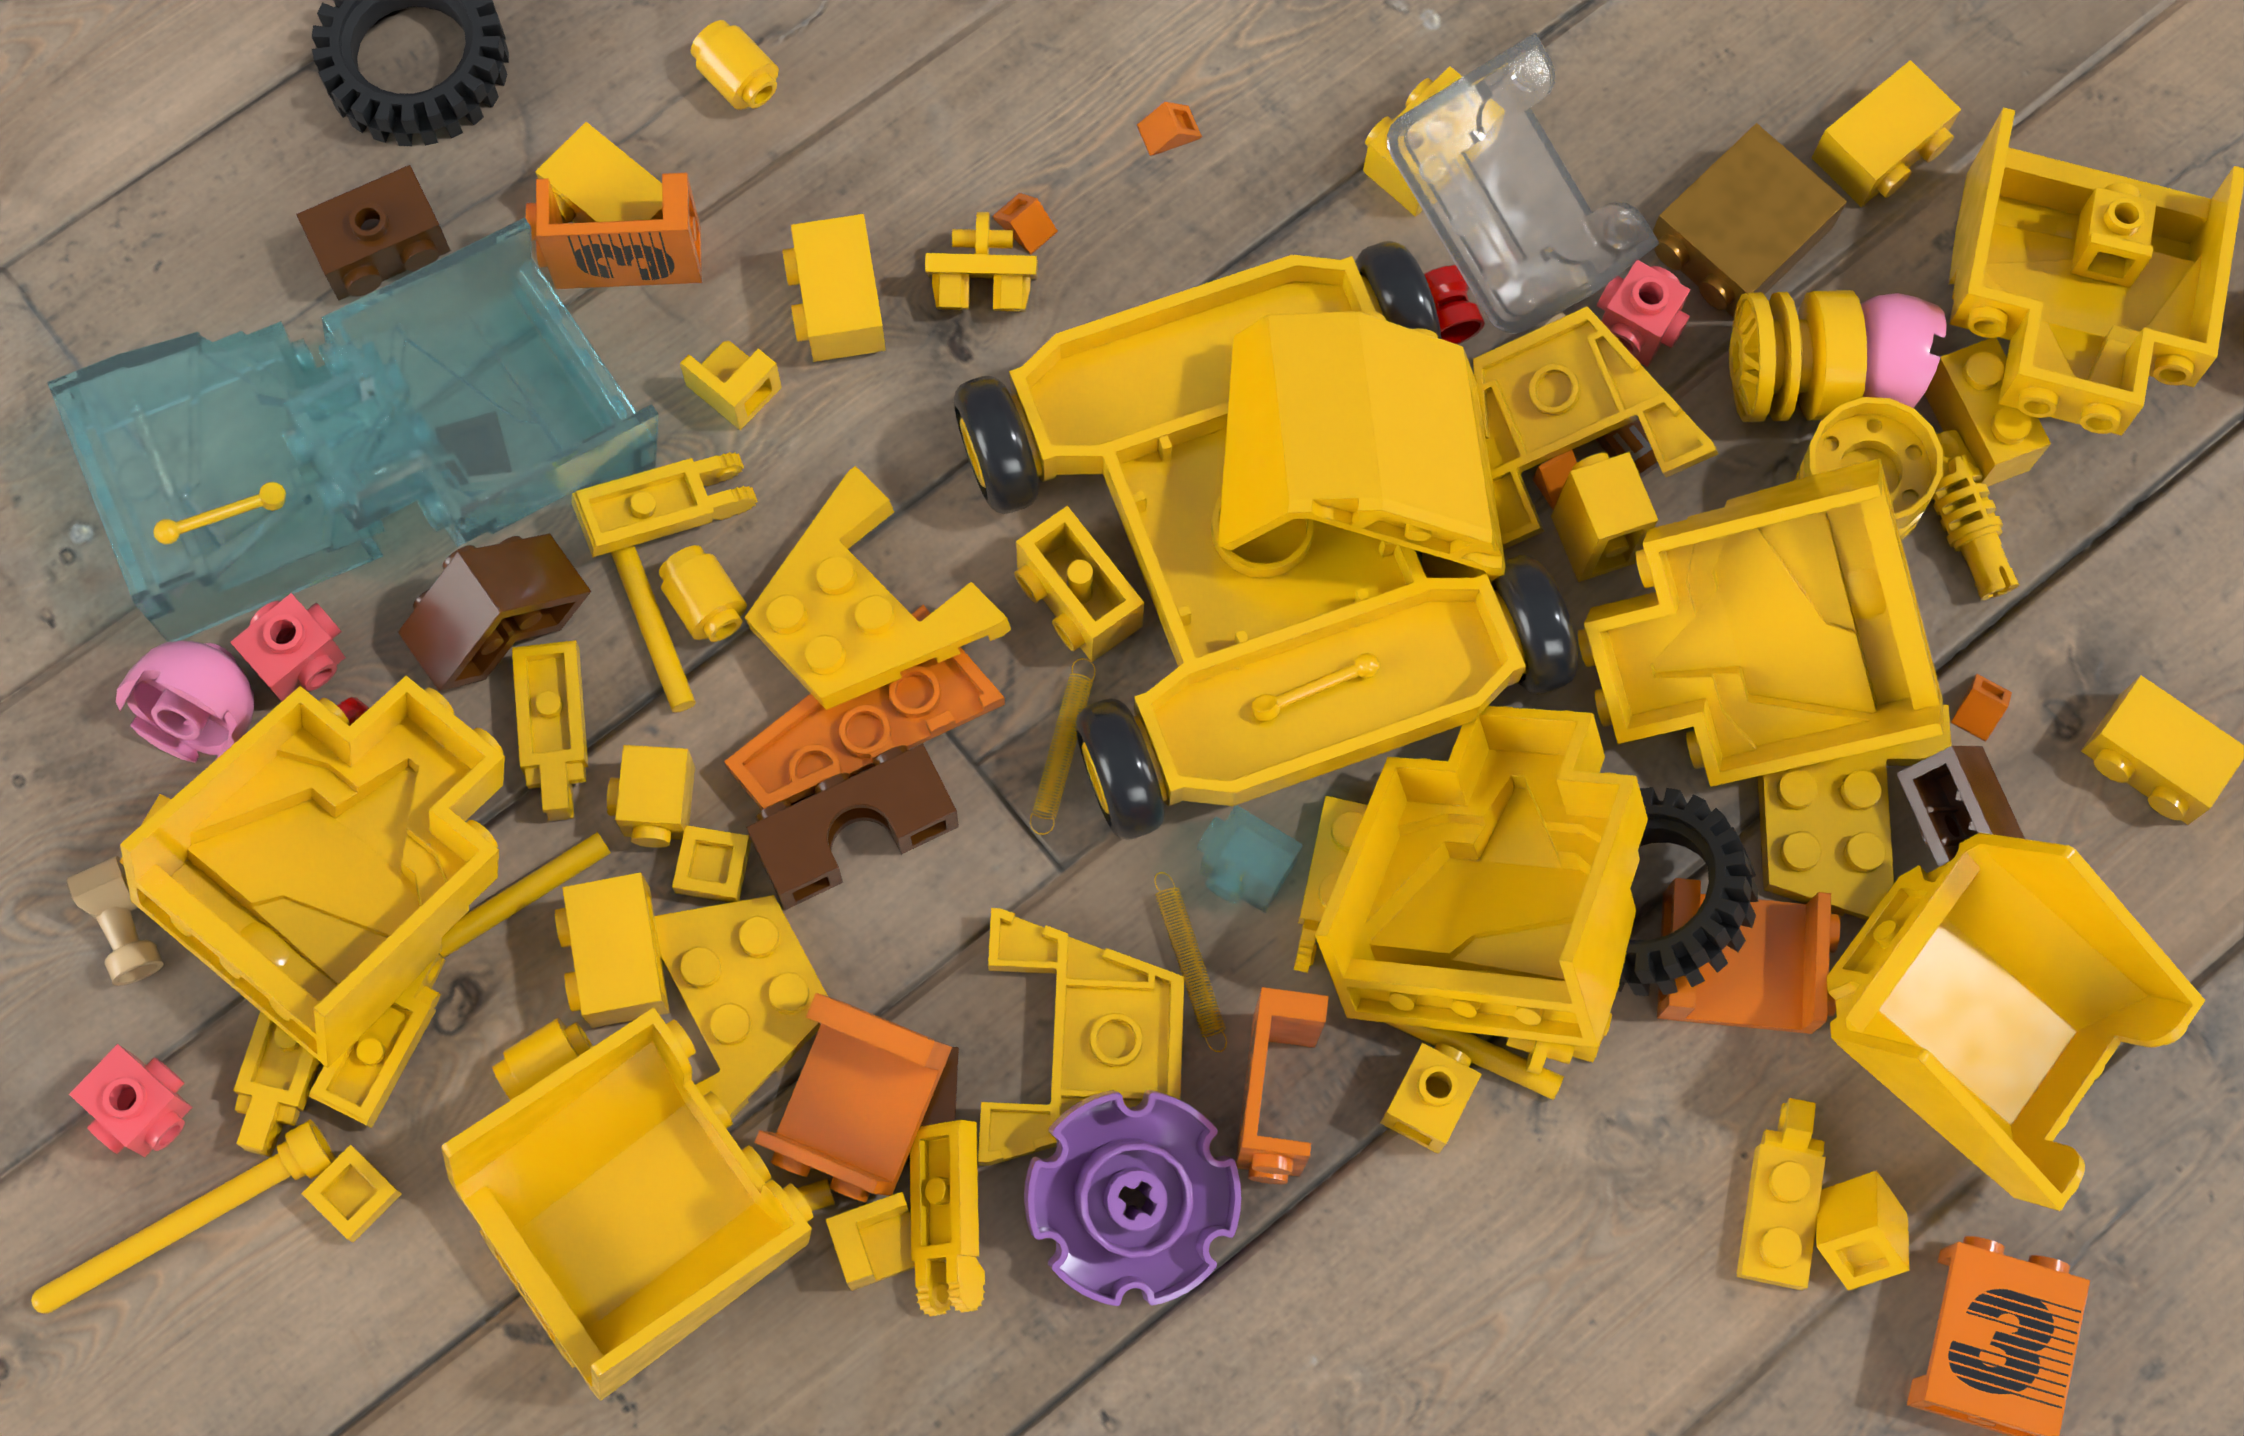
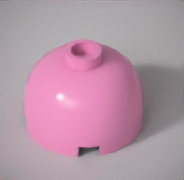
(1899, 346)
(188, 699)

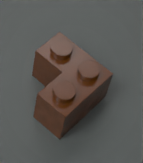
(488, 603)

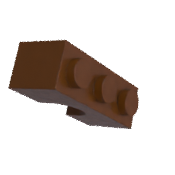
(897, 793)

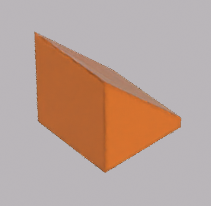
(1168, 128)
(1027, 220)
(1552, 476)
(1982, 707)

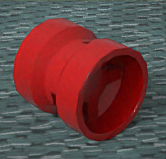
(1456, 314)

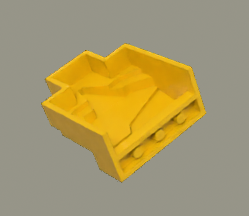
(2076, 341)
(1772, 632)
(325, 857)
(1491, 885)

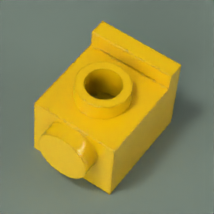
(2117, 224)

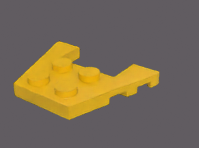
(1562, 392)
(840, 623)
(1831, 826)
(744, 989)
(1112, 1031)

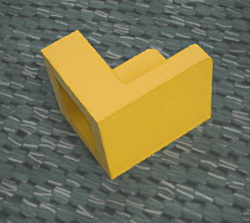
(733, 381)
(1862, 1230)
(873, 1240)

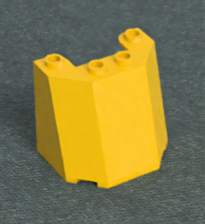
(1362, 434)
(2001, 1000)
(624, 1202)

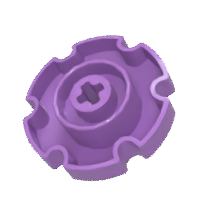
(1148, 1247)

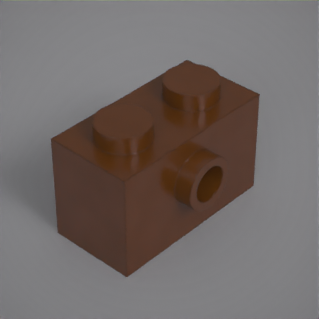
(374, 233)
(1957, 798)

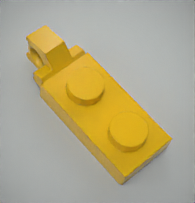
(551, 722)
(370, 1068)
(271, 1086)
(1783, 1201)

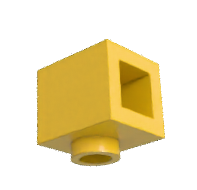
(652, 794)
(1432, 1096)

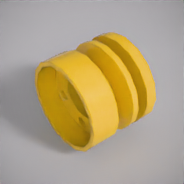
(1795, 356)
(1882, 430)

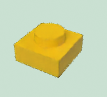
(711, 864)
(351, 1193)

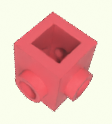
(1645, 310)
(290, 646)
(132, 1102)

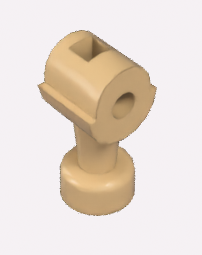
(106, 897)

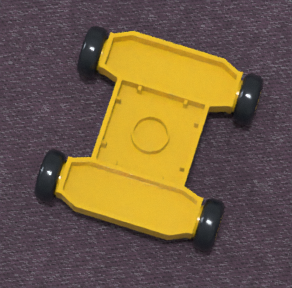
(1150, 412)

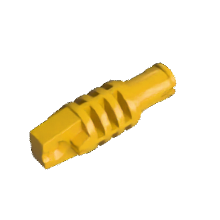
(1971, 518)

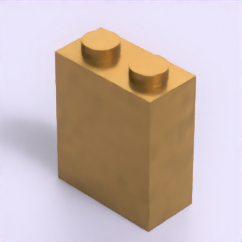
(1746, 220)

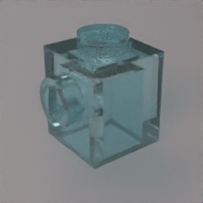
(1246, 858)

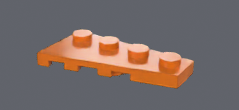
(819, 743)

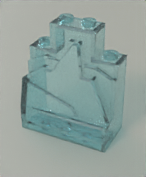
(464, 397)
(191, 432)

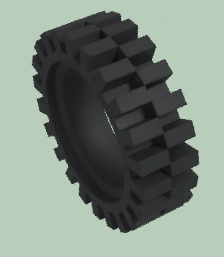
(418, 112)
(1724, 906)

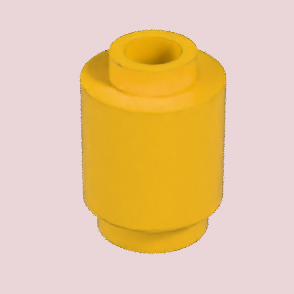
(735, 65)
(702, 594)
(539, 1056)

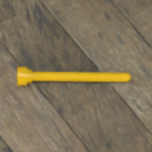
(300, 1155)

